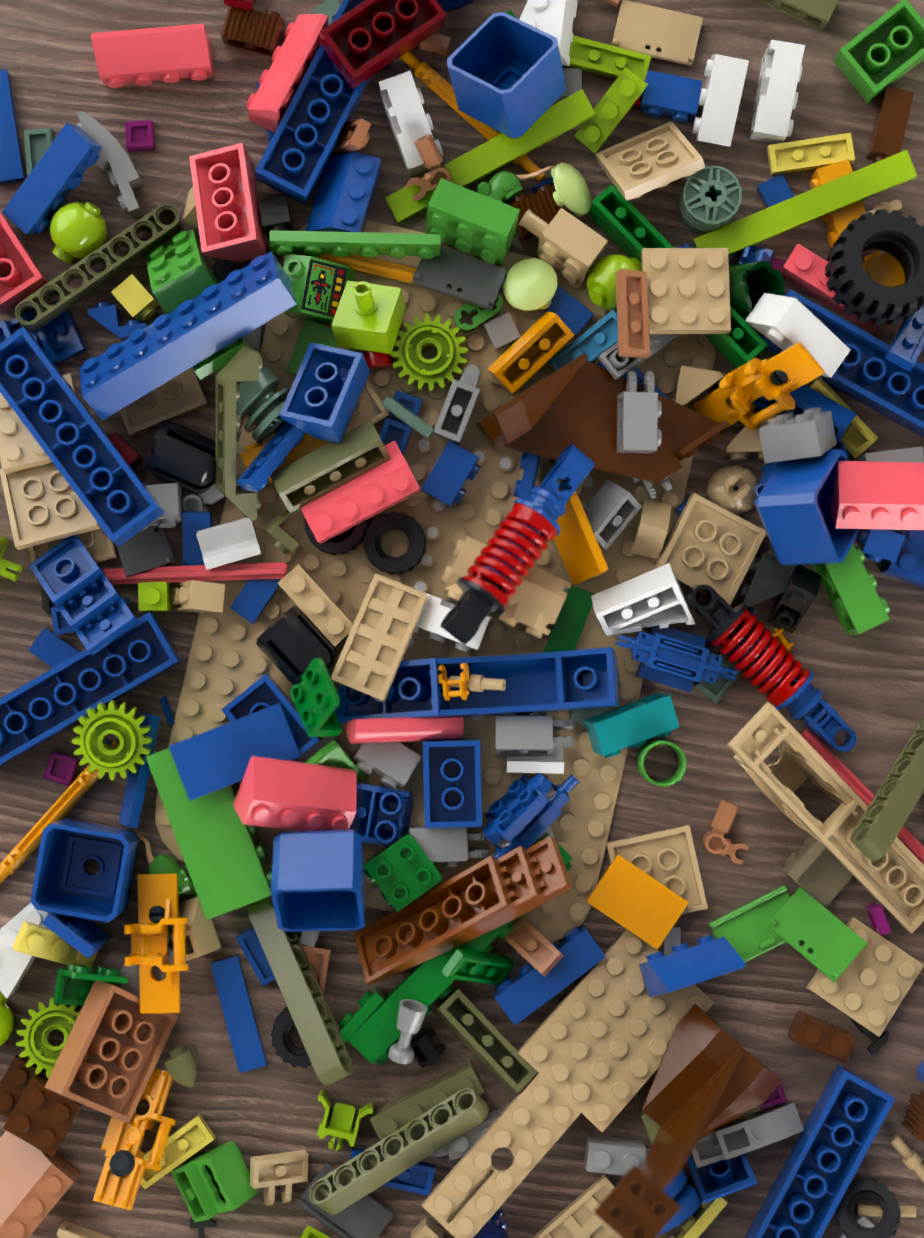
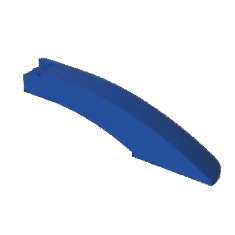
(533, 684)

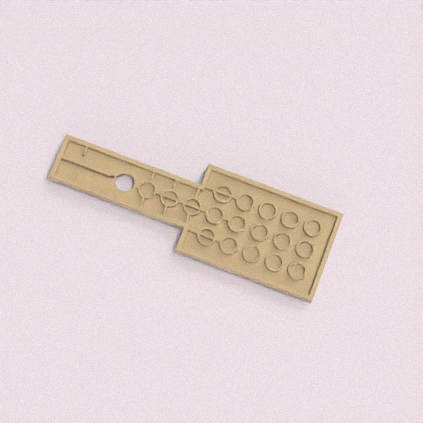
(588, 1063)

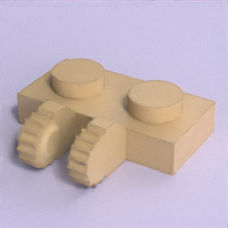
(276, 1170)

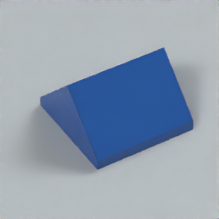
(721, 1177)

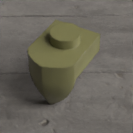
(283, 540)
(182, 1064)

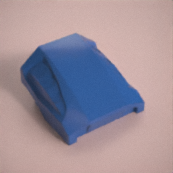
(374, 817)

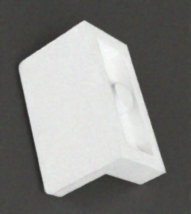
(228, 542)
(550, 765)

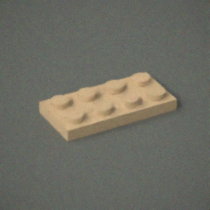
(379, 637)
(579, 1218)

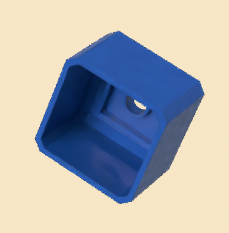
(507, 74)
(797, 511)
(61, 875)
(318, 880)

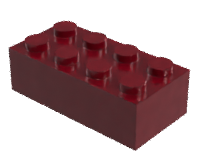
(378, 35)

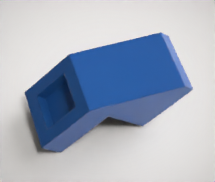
(110, 318)

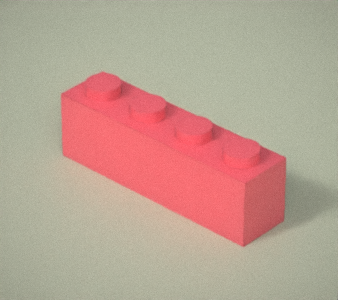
(808, 273)

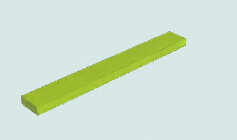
(499, 152)
(811, 205)

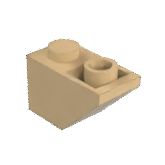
(745, 443)
(198, 597)
(199, 932)

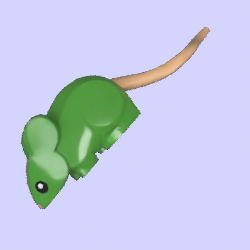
(507, 185)
(166, 865)

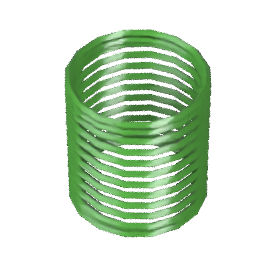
(681, 763)

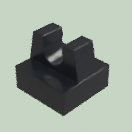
(423, 1049)

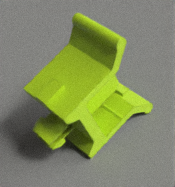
(340, 1121)

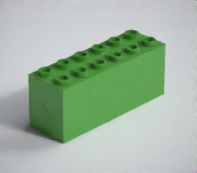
(218, 849)

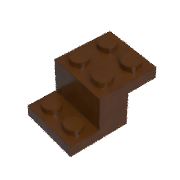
(34, 1111)

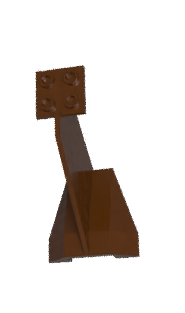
(581, 409)
(696, 1090)

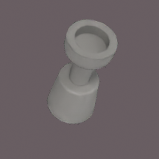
(408, 1022)

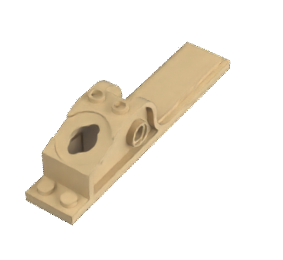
(892, 880)

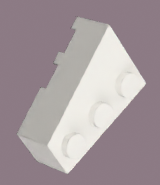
(555, 19)
(777, 92)
(720, 99)
(407, 118)
(788, 322)
(642, 602)
(431, 620)
(13, 963)

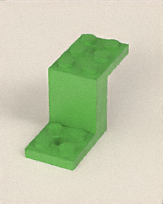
(180, 274)

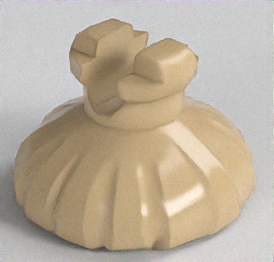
(722, 492)

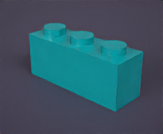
(631, 724)

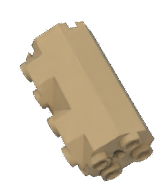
(533, 604)

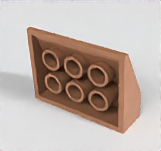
(110, 1052)
(29, 1185)

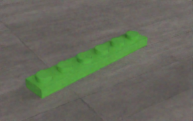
(357, 243)

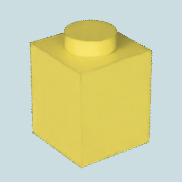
(135, 298)

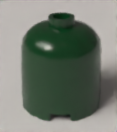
(750, 282)

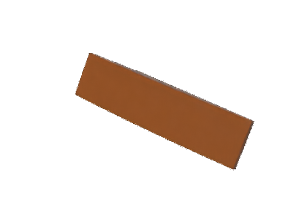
(463, 909)

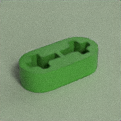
(479, 319)

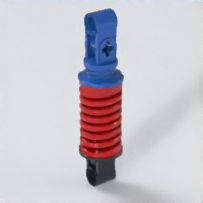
(515, 546)
(770, 666)

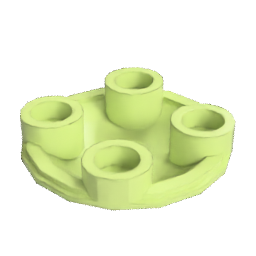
(571, 189)
(530, 285)

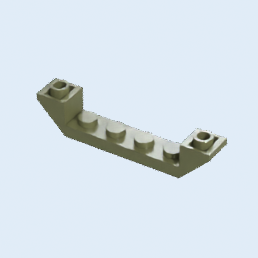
(242, 367)

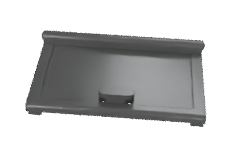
(474, 277)
(146, 551)
(360, 1220)

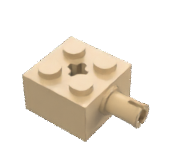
(566, 244)

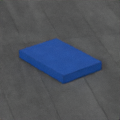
(78, 932)

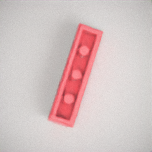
(405, 729)

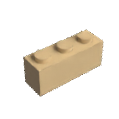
(316, 605)

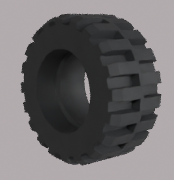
(852, 284)

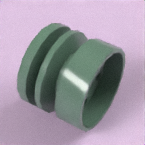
(698, 211)
(262, 405)

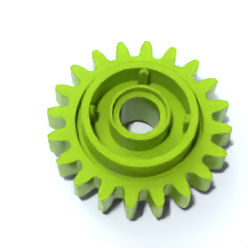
(429, 370)
(106, 757)
(38, 1032)

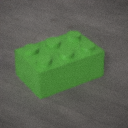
(883, 51)
(472, 222)
(853, 593)

